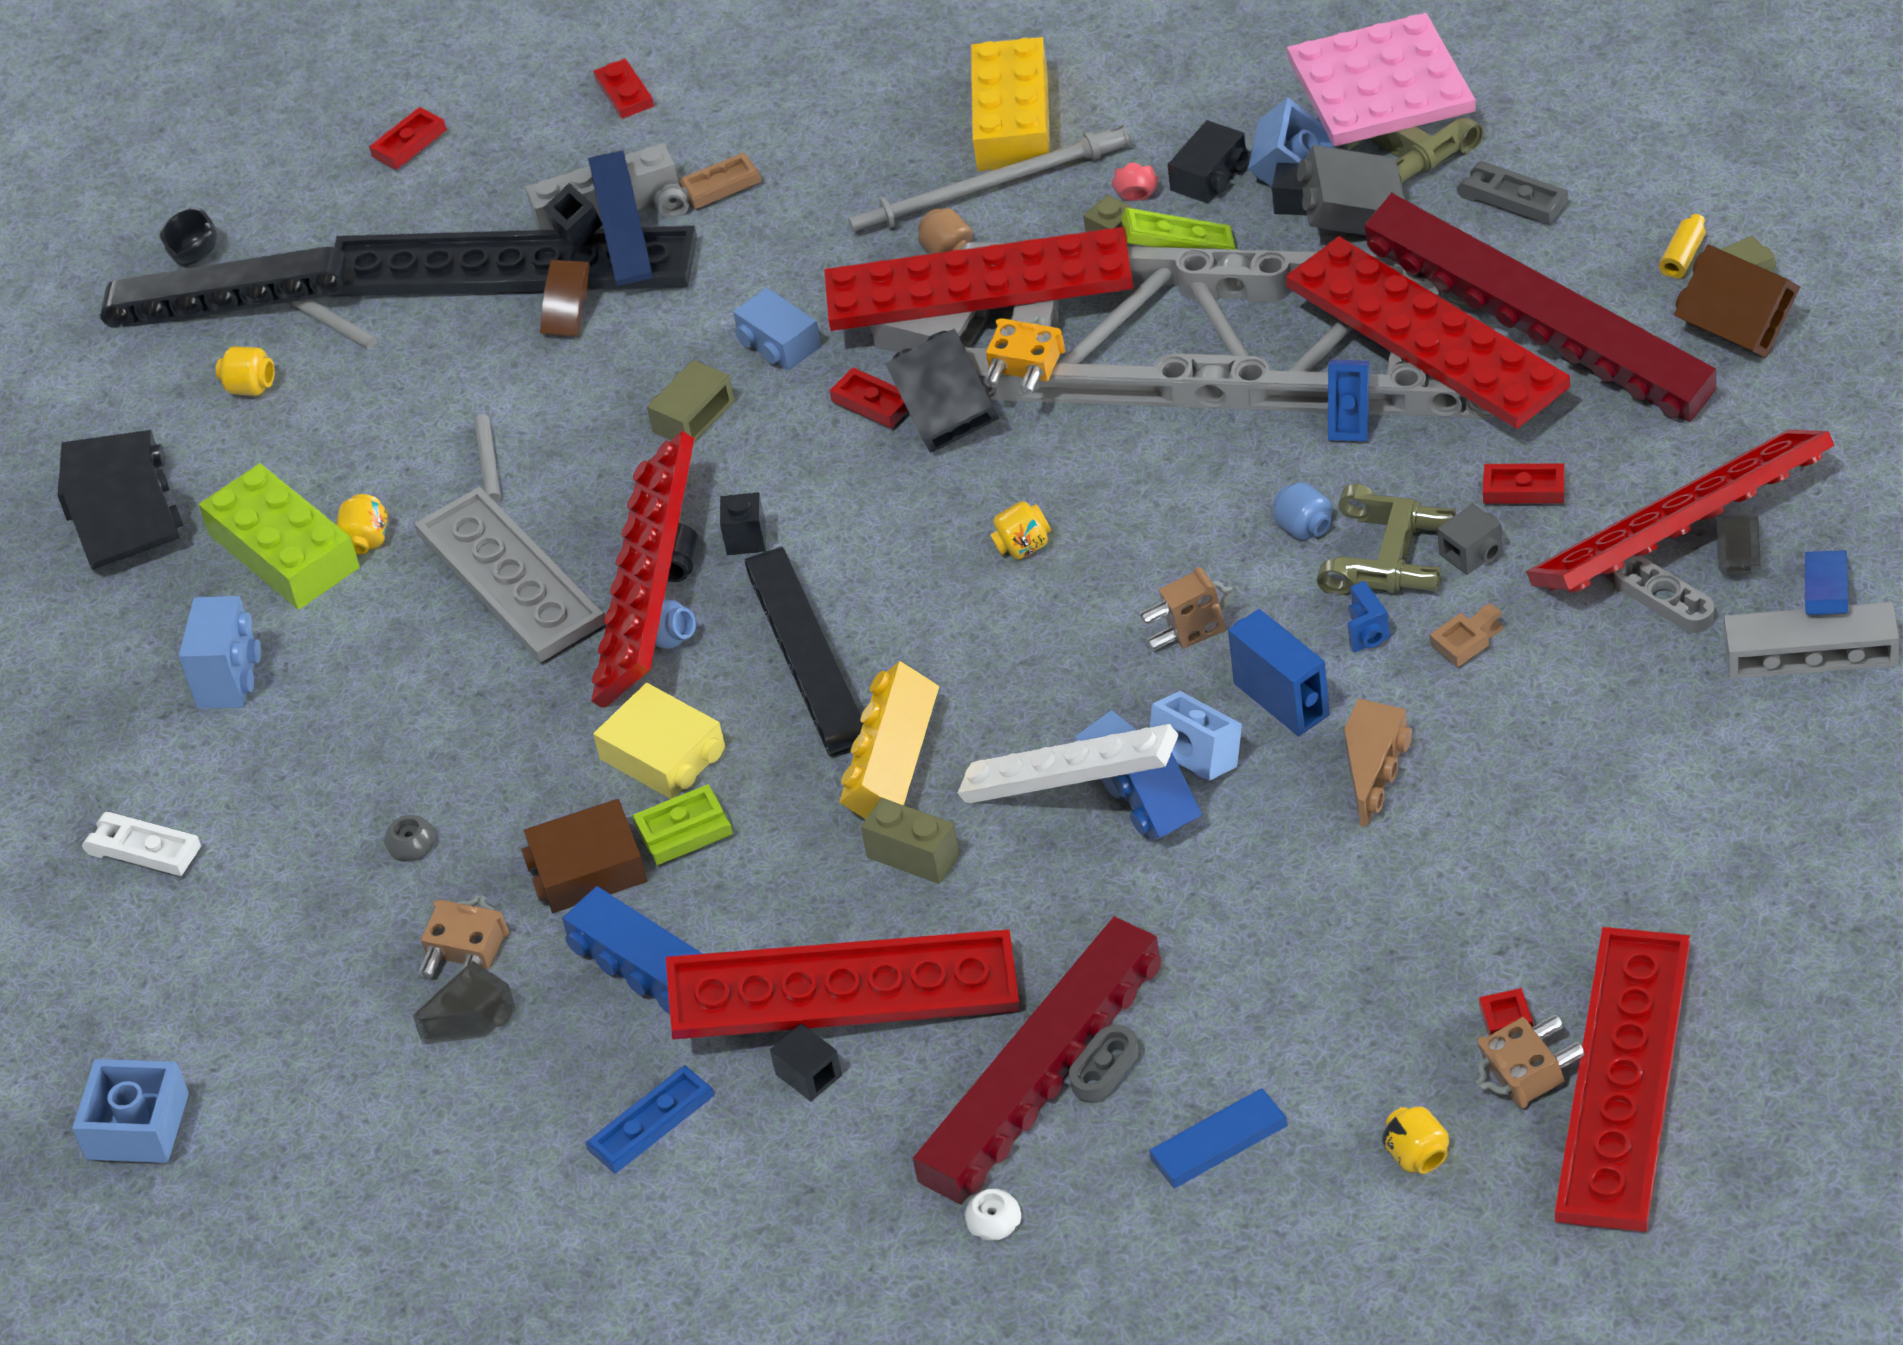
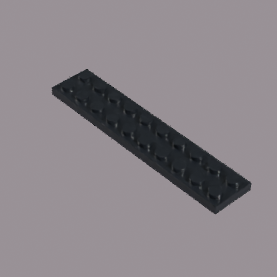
(499, 261)

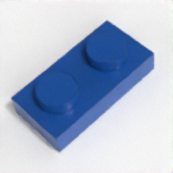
(1348, 400)

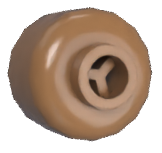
(943, 231)

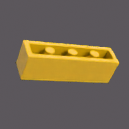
(888, 739)

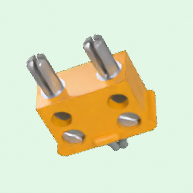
(1023, 351)

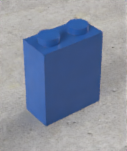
(1279, 672)

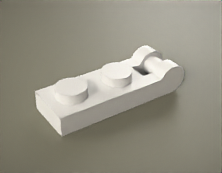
(142, 843)

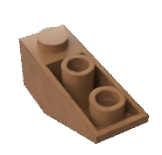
(1373, 743)

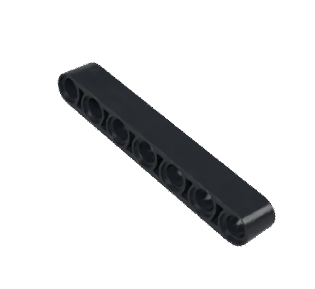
(224, 287)
(805, 649)

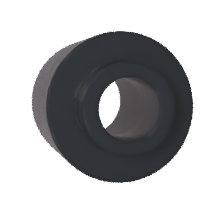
(683, 553)

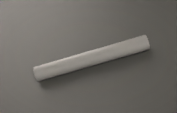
(337, 323)
(487, 457)

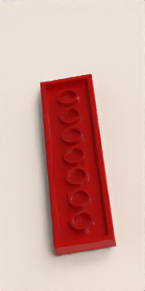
(977, 279)
(1428, 332)
(1677, 510)
(642, 570)
(841, 984)
(1623, 1080)

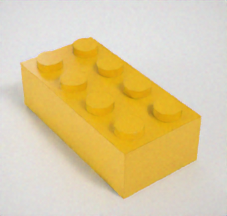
(1009, 102)

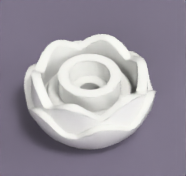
(993, 1226)

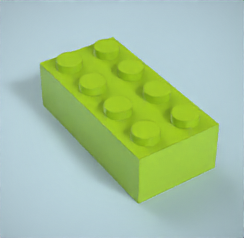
(279, 536)

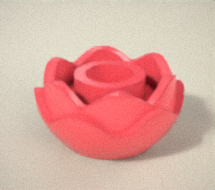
(1134, 182)

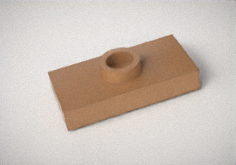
(720, 180)

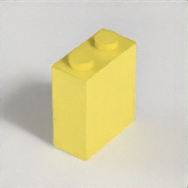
(659, 741)

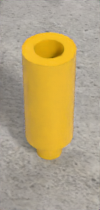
(1683, 247)

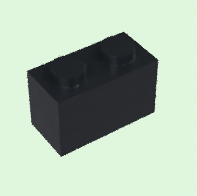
(1207, 162)

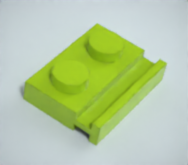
(682, 824)

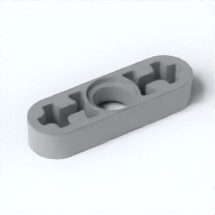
(1672, 608)

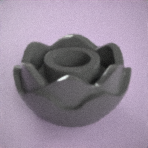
(409, 838)

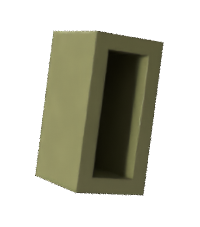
(691, 401)
(910, 840)

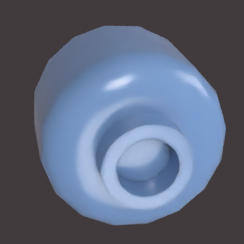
(1302, 511)

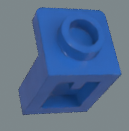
(1369, 619)

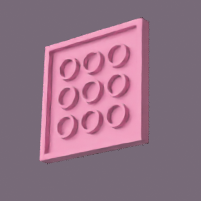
(1380, 79)

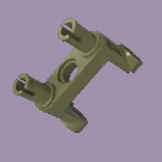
(1421, 151)
(1389, 571)

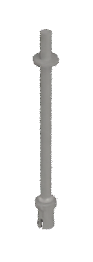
(1090, 147)

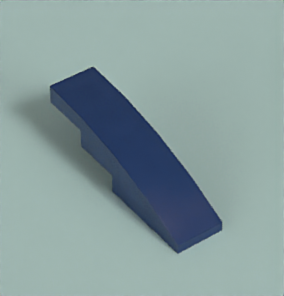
(620, 218)

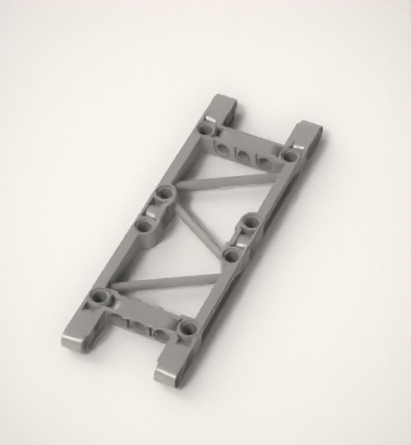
(1220, 380)

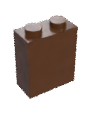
(1736, 300)
(583, 853)

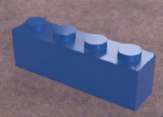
(624, 943)

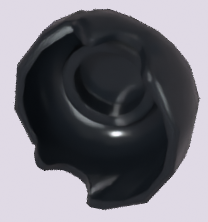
(189, 236)

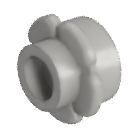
(676, 207)

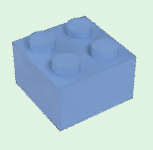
(219, 652)
(130, 1110)

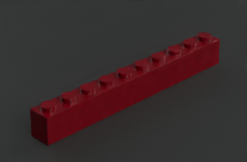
(1541, 308)

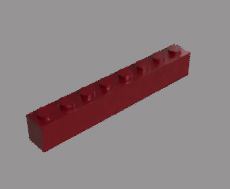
(1036, 1061)

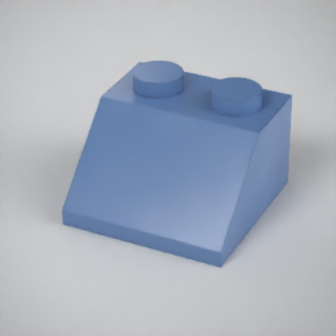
(1284, 137)

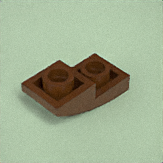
(563, 297)

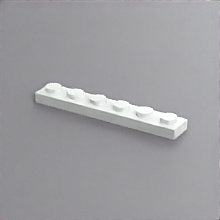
(1068, 764)

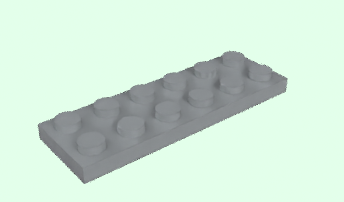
(510, 574)

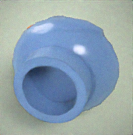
(674, 625)

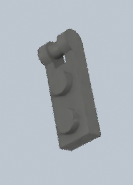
(1513, 192)

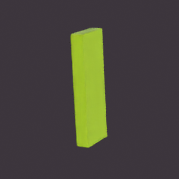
(1174, 232)

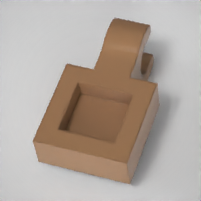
(1466, 637)

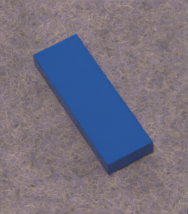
(1826, 582)
(649, 1119)
(1218, 1138)

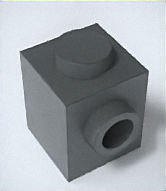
(1470, 539)

